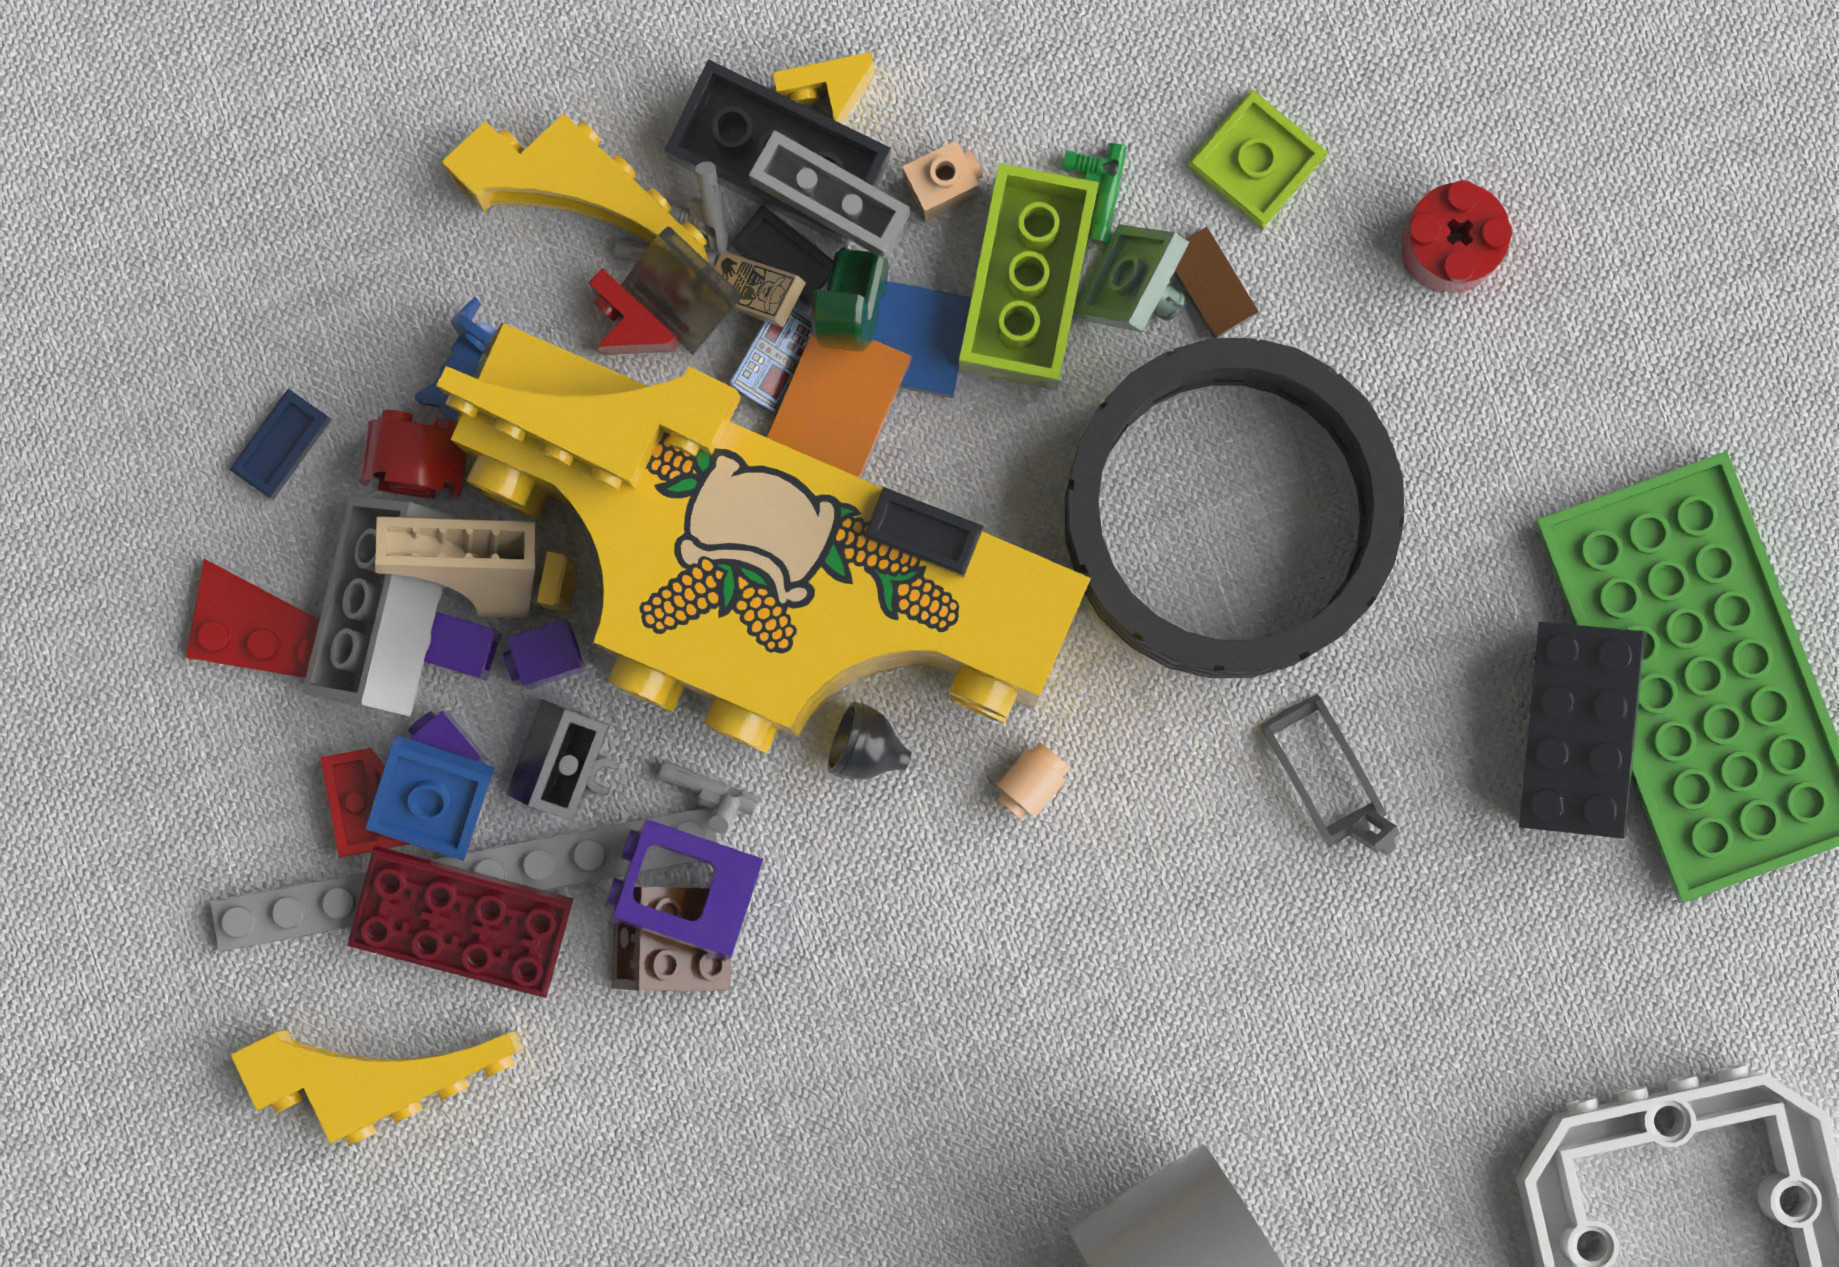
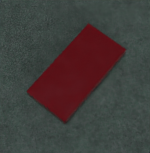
(460, 921)

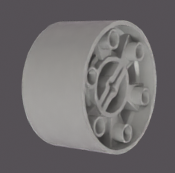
(1176, 1220)

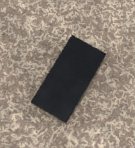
(778, 245)
(923, 532)

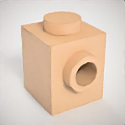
(942, 179)

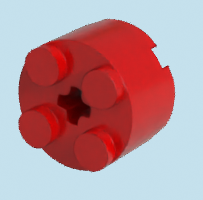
(1448, 210)
(412, 456)

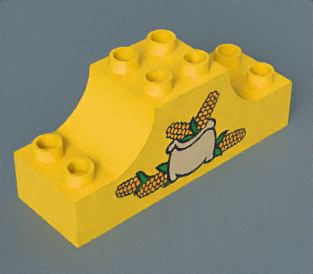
(757, 573)

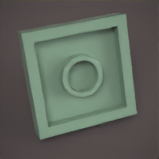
(1134, 279)

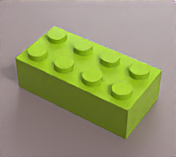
(1028, 276)

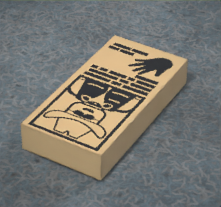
(766, 291)

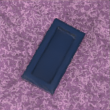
(280, 444)

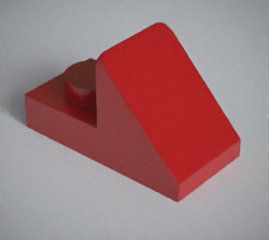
(637, 330)

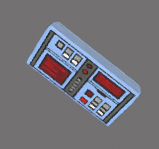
(773, 361)

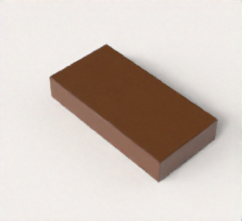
(1213, 285)

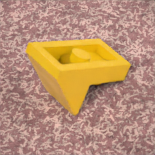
(839, 78)

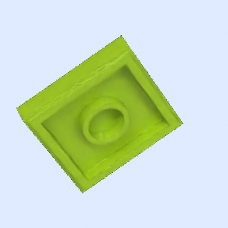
(1257, 159)

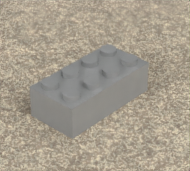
(372, 622)

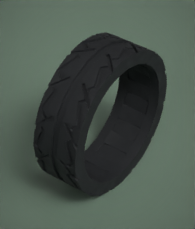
(1330, 402)

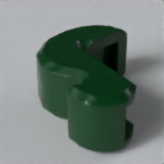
(849, 308)

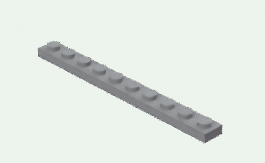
(536, 863)

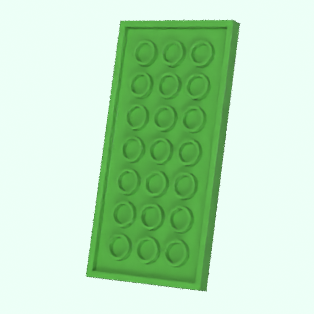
(1730, 719)

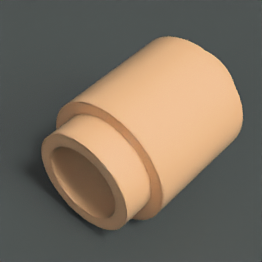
(1032, 781)

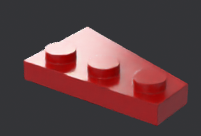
(248, 626)

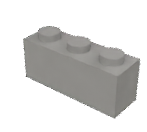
(829, 194)

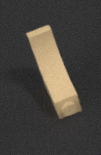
(478, 558)

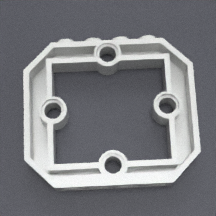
(1796, 1131)

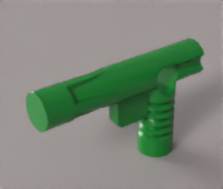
(1107, 187)

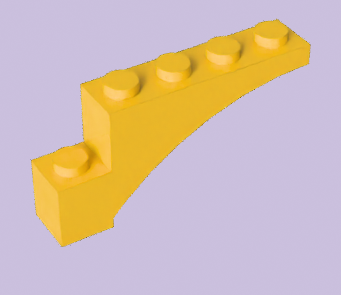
(564, 173)
(608, 430)
(358, 1090)

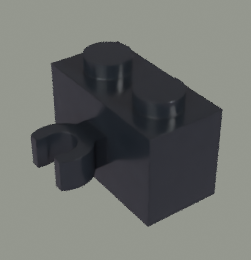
(560, 761)

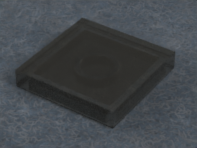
(681, 290)

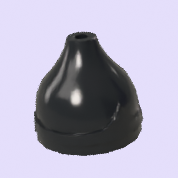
(866, 745)

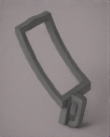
(1354, 824)

